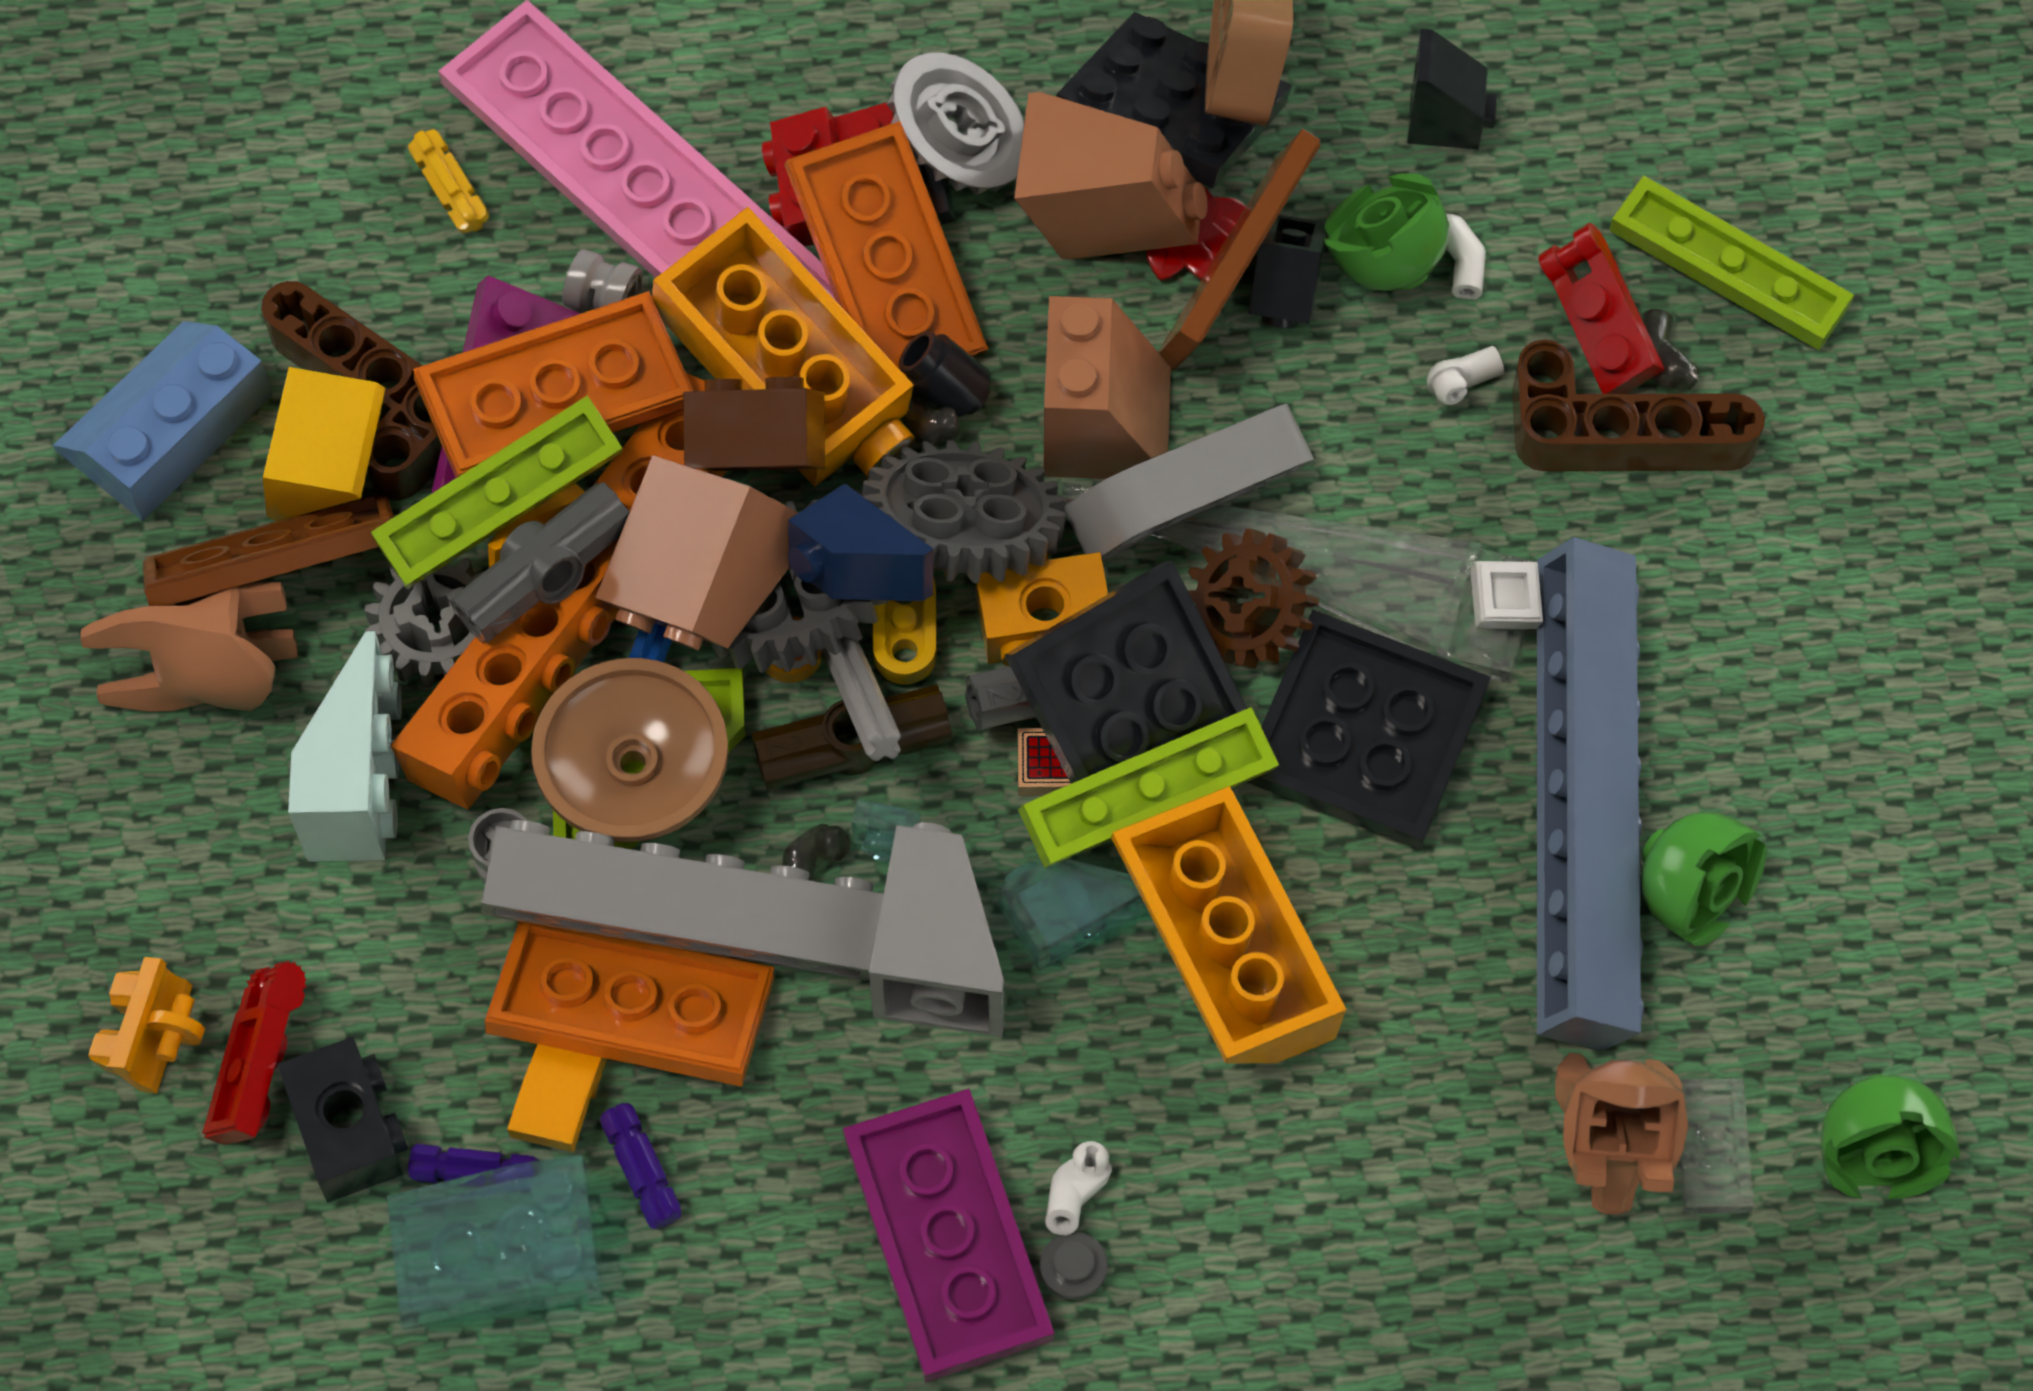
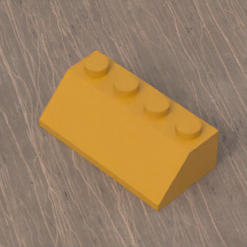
(1231, 930)

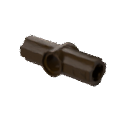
(811, 748)

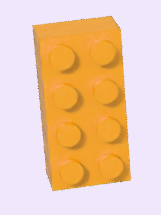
(762, 315)

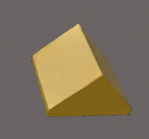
(320, 442)

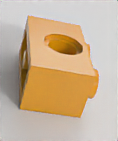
(1059, 585)

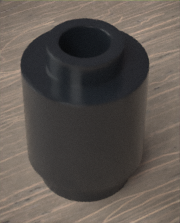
(945, 373)

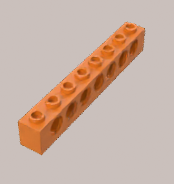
(501, 686)

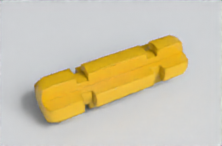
(448, 181)

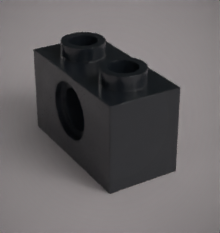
(319, 1088)

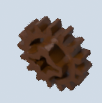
(1245, 571)

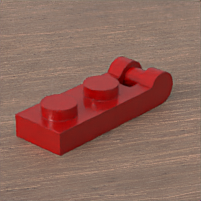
(1602, 312)

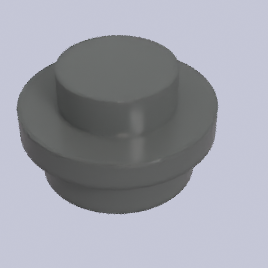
(1073, 1266)

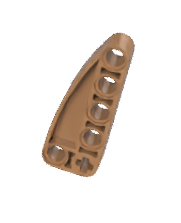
(1246, 57)

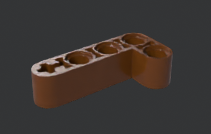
(371, 358)
(1632, 416)

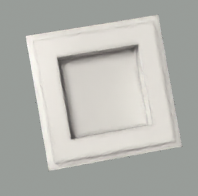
(1506, 595)

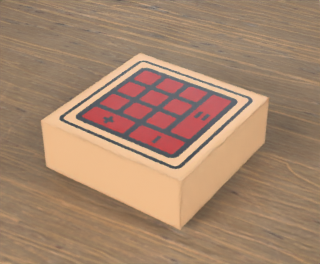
(1037, 764)

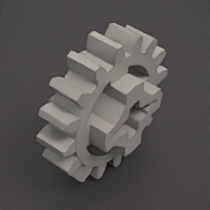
(403, 622)

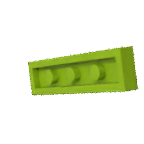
(1731, 262)
(497, 492)
(1147, 785)

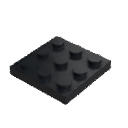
(1161, 81)
(1125, 675)
(1369, 728)

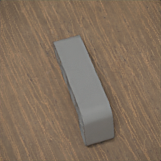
(1187, 481)

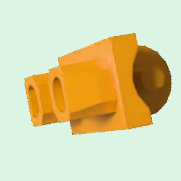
(153, 1026)

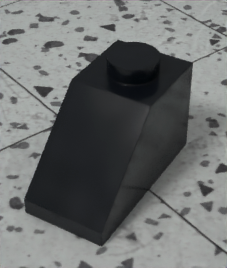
(1448, 96)
(1288, 271)

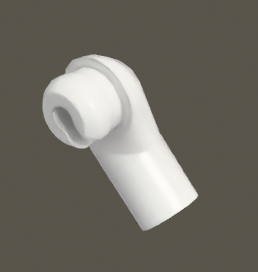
(1468, 257)
(1452, 377)
(1075, 1184)

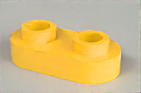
(905, 627)

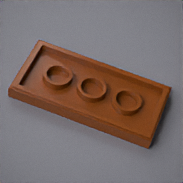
(1239, 249)
(264, 551)

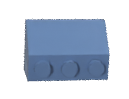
(167, 416)

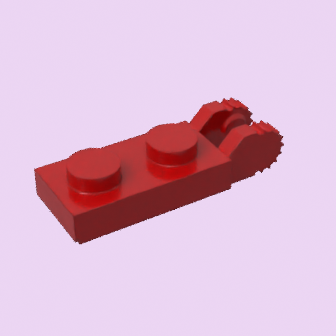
(252, 1053)

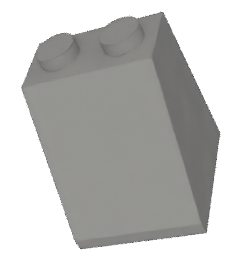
(933, 939)

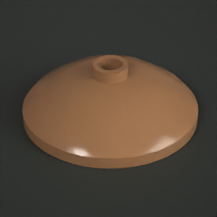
(625, 715)

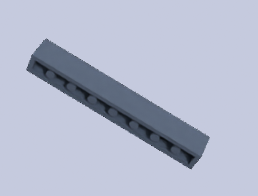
(1588, 797)

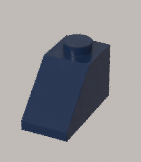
(858, 551)

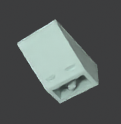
(345, 763)

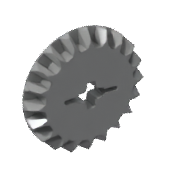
(945, 86)

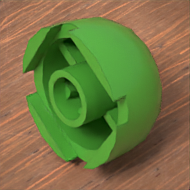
(1389, 235)
(1704, 862)
(1888, 1135)

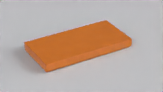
(883, 241)
(517, 383)
(631, 1002)

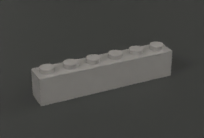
(682, 901)

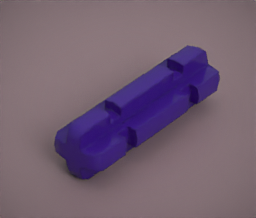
(430, 1163)
(640, 1165)

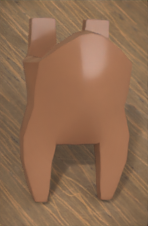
(197, 650)
(1621, 1127)

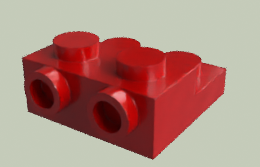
(802, 135)

